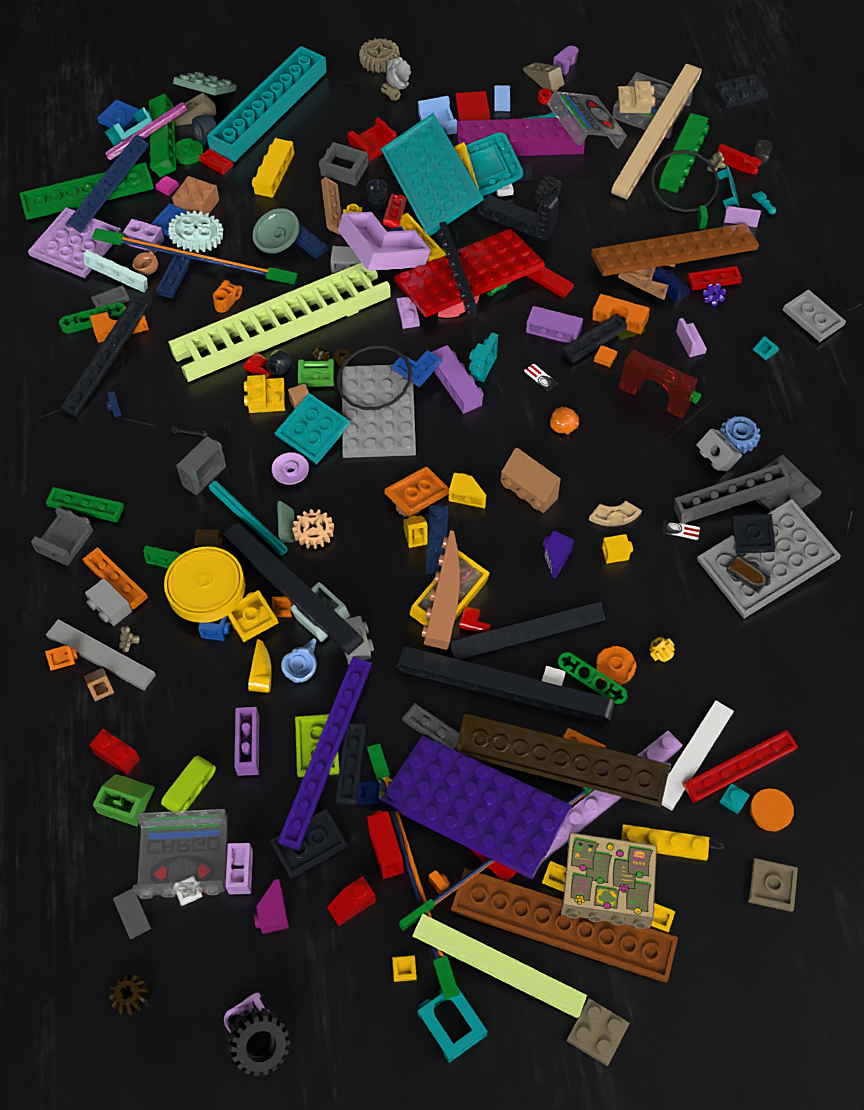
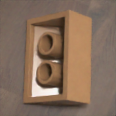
(530, 480)

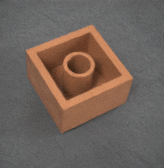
(196, 196)

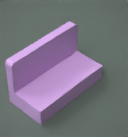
(741, 215)
(690, 338)

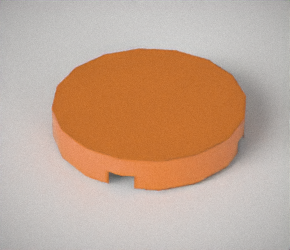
(616, 664)
(771, 809)

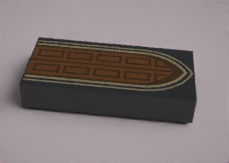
(748, 574)

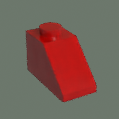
(351, 901)

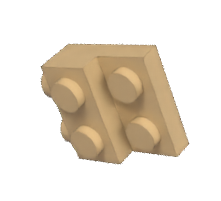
(636, 98)

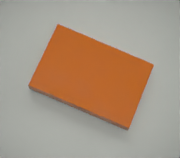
(417, 491)

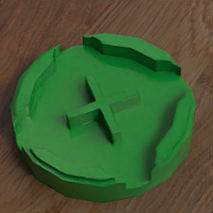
(188, 151)

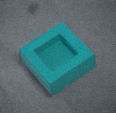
(734, 798)

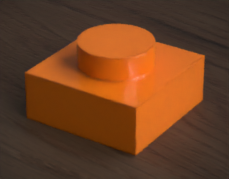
(439, 882)

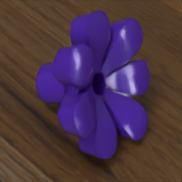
(714, 294)

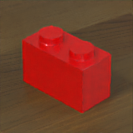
(114, 752)

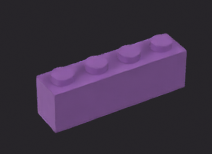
(457, 381)

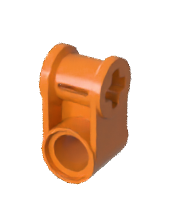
(226, 296)

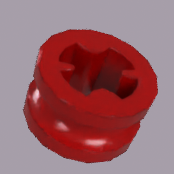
(544, 96)

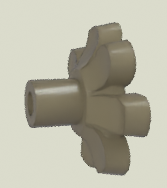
(717, 161)
(127, 638)

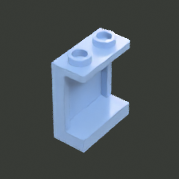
(442, 111)

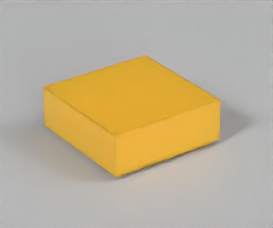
(404, 968)

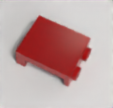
(372, 139)

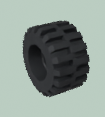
(270, 1054)

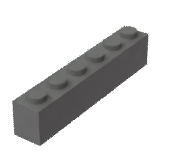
(731, 493)

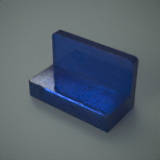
(676, 287)

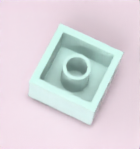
(329, 599)

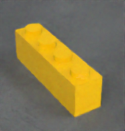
(273, 167)

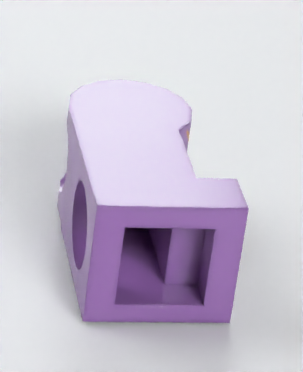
(566, 58)

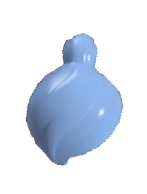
(300, 663)

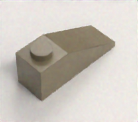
(545, 75)
(195, 107)

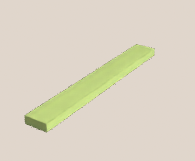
(499, 965)

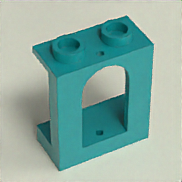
(117, 134)
(452, 1050)

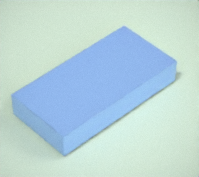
(502, 98)

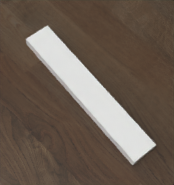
(695, 753)

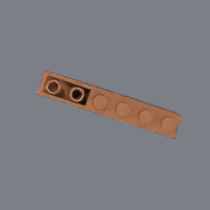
(444, 597)

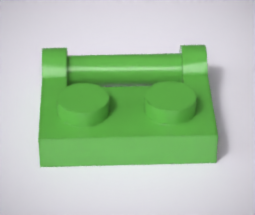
(316, 373)

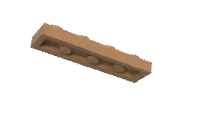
(331, 204)

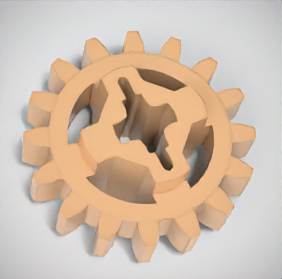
(313, 529)

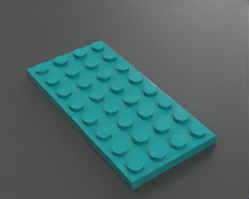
(431, 174)

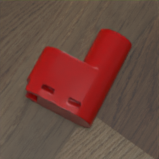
(256, 365)
(470, 621)

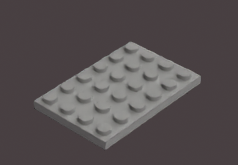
(383, 430)
(798, 556)

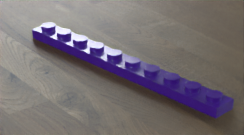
(325, 754)

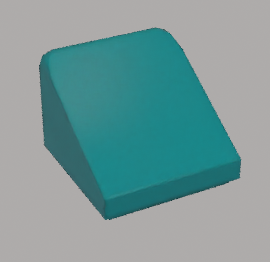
(765, 348)

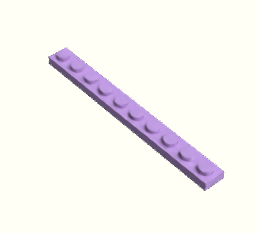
(598, 801)

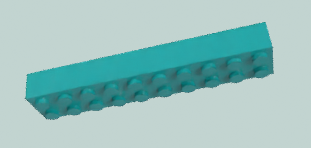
(267, 104)

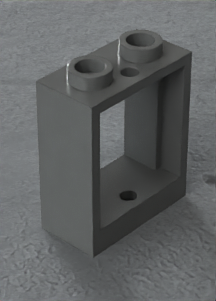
(340, 173)
(201, 465)

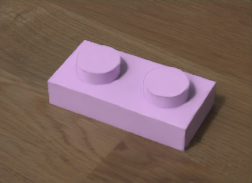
(407, 313)

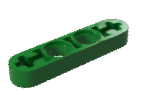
(73, 327)
(591, 680)

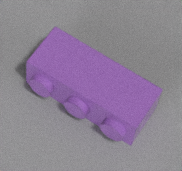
(554, 325)
(247, 741)

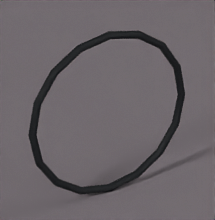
(691, 153)
(365, 349)

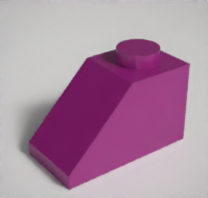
(272, 910)

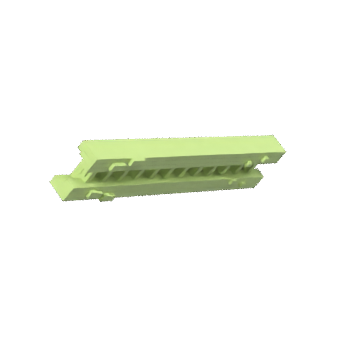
(271, 312)

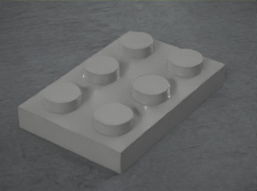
(814, 315)

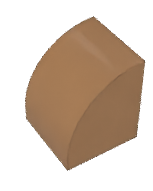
(297, 394)
(99, 684)

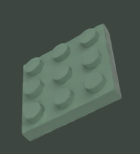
(205, 84)

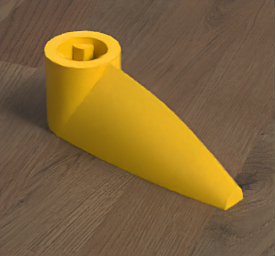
(261, 670)

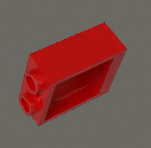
(385, 844)

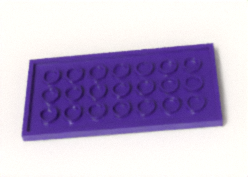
(477, 806)

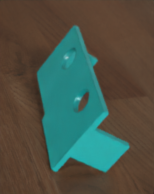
(733, 200)

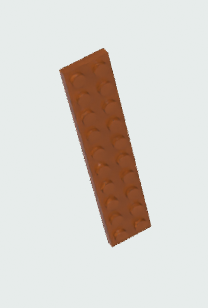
(674, 249)
(540, 918)

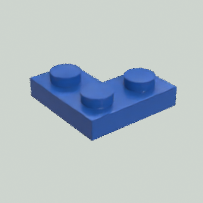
(420, 370)

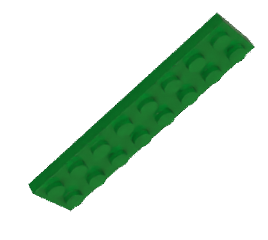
(73, 192)

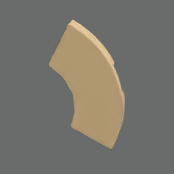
(615, 515)

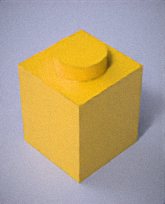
(616, 548)

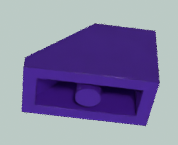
(557, 551)

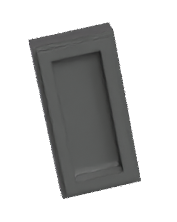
(112, 296)
(132, 913)

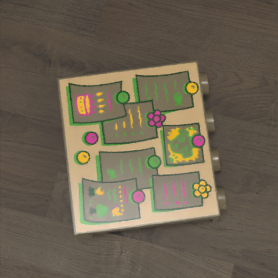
(610, 880)

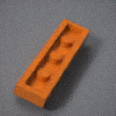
(106, 569)

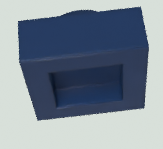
(112, 404)

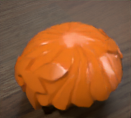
(564, 420)

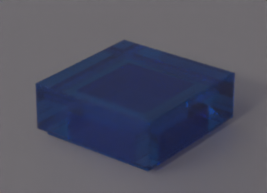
(368, 792)

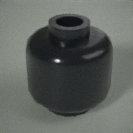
(278, 362)

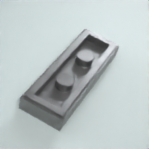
(431, 726)

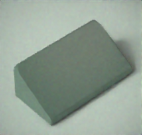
(285, 523)

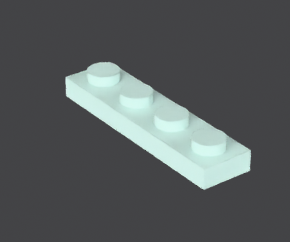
(115, 271)

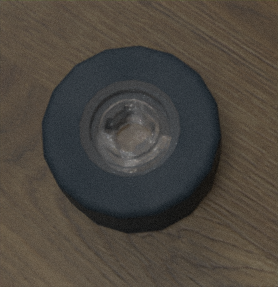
(202, 126)

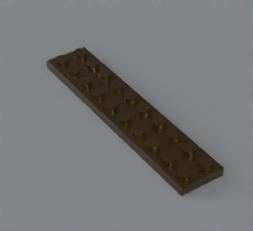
(563, 759)

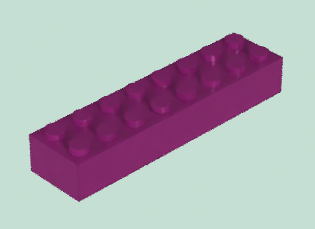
(525, 136)

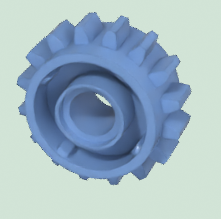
(741, 433)

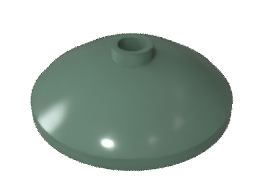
(276, 230)

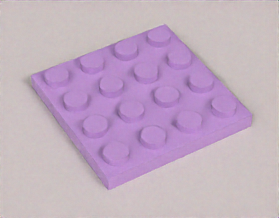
(65, 246)

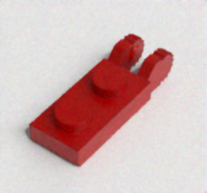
(739, 160)

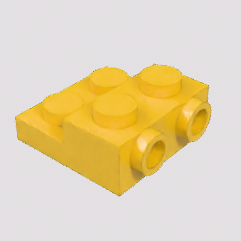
(264, 394)
(252, 616)

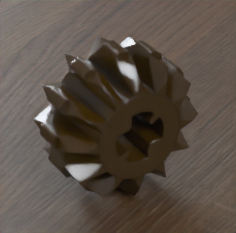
(129, 984)

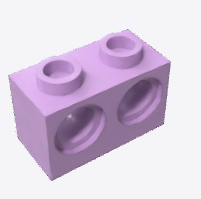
(144, 232)
(239, 868)

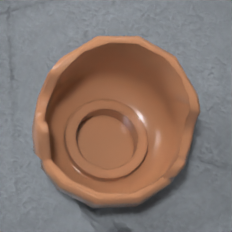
(145, 263)

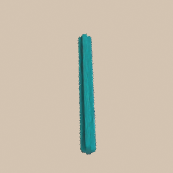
(248, 518)

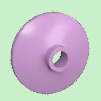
(290, 462)

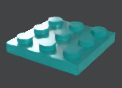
(312, 428)

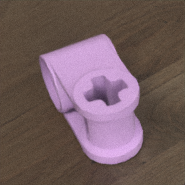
(247, 1004)

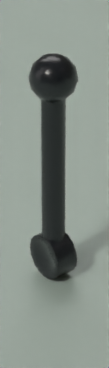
(175, 430)

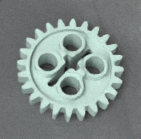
(195, 231)

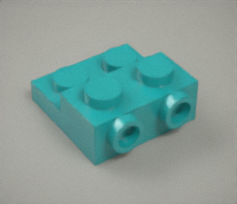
(483, 358)

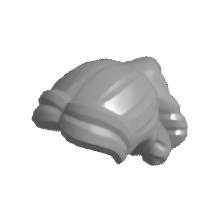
(398, 73)

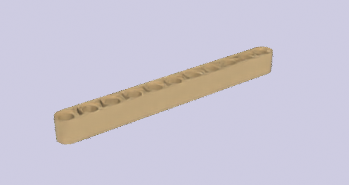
(656, 131)

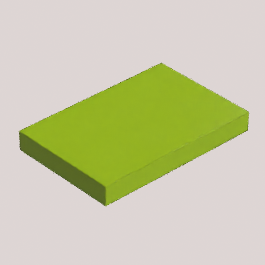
(307, 737)

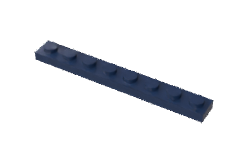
(107, 184)

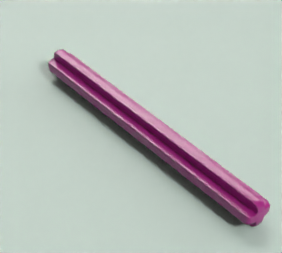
(148, 129)

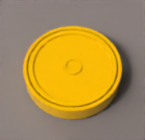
(204, 584)

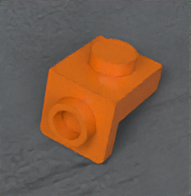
(61, 657)

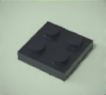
(753, 534)

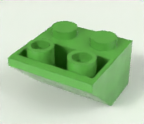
(123, 799)

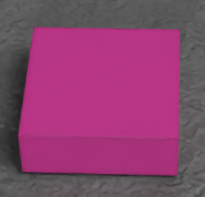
(167, 185)

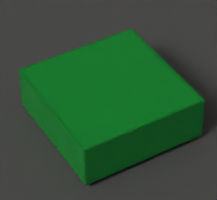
(702, 217)

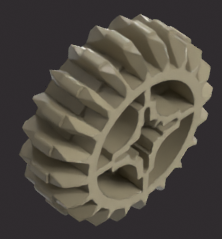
(377, 53)

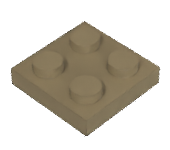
(598, 1032)

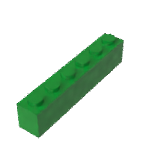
(163, 140)
(678, 164)

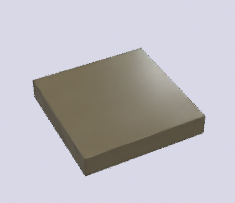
(773, 884)

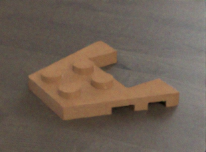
(643, 280)

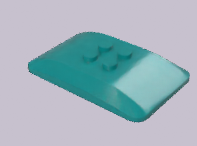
(494, 163)

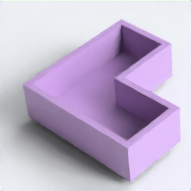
(380, 248)

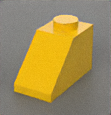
(466, 491)
(415, 531)

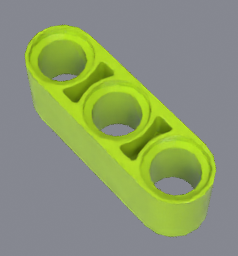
(188, 784)

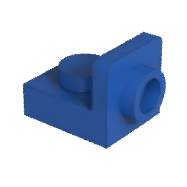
(215, 631)

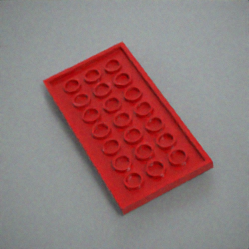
(485, 265)

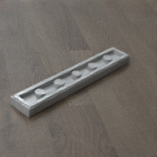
(101, 655)

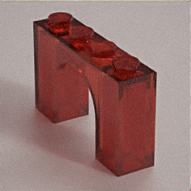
(678, 384)

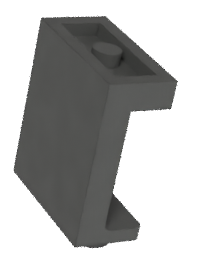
(63, 537)

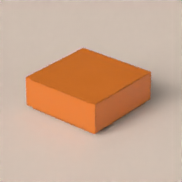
(605, 356)
(281, 606)

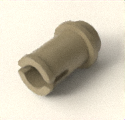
(394, 94)

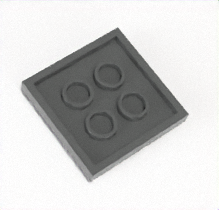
(799, 488)

